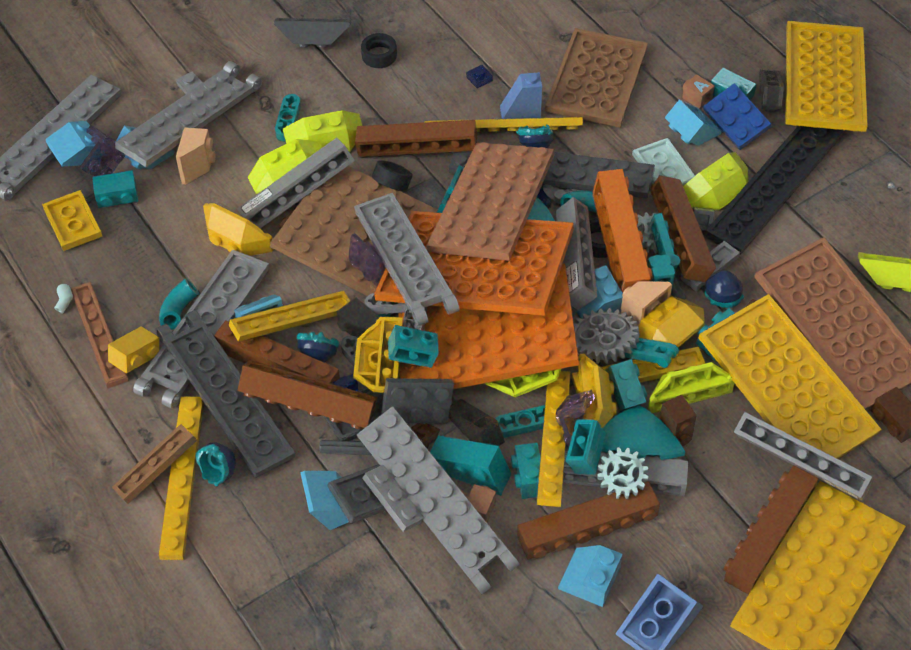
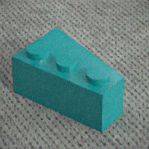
(472, 462)

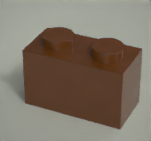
(895, 413)
(679, 418)

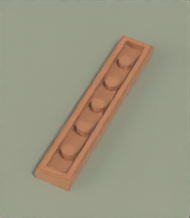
(97, 332)

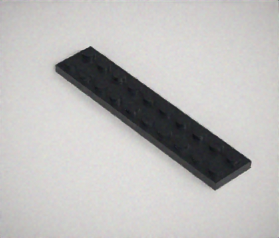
(772, 186)

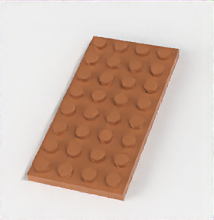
(491, 201)
(840, 320)

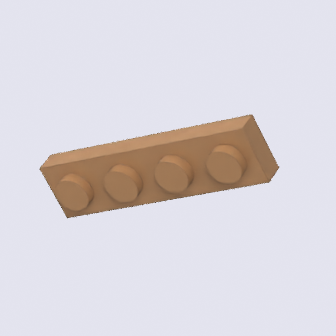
(154, 463)

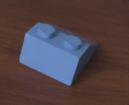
(659, 616)

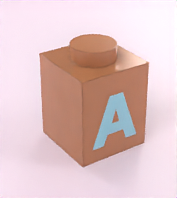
(698, 91)

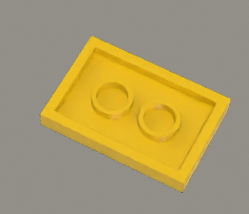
(72, 220)

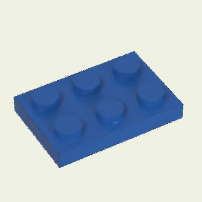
(737, 116)

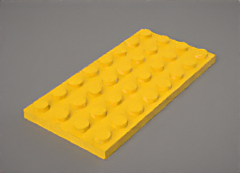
(825, 76)
(788, 379)
(818, 574)

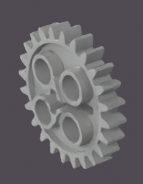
(606, 335)

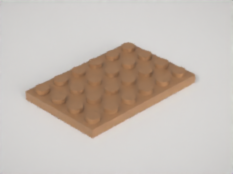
(596, 77)

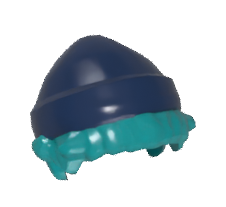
(535, 137)
(724, 289)
(317, 345)
(216, 463)

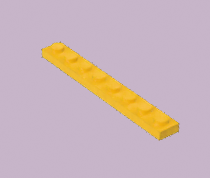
(533, 123)
(553, 445)
(181, 484)

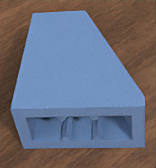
(523, 98)

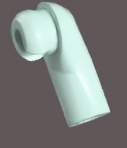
(65, 297)

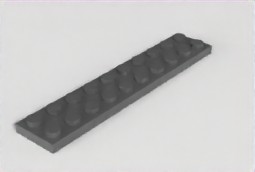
(581, 171)

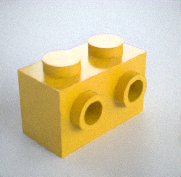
(133, 349)

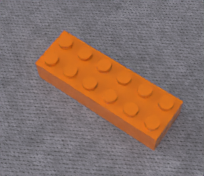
(620, 229)

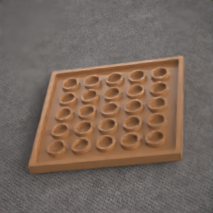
(326, 218)

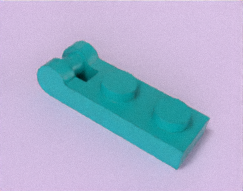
(663, 243)
(654, 352)

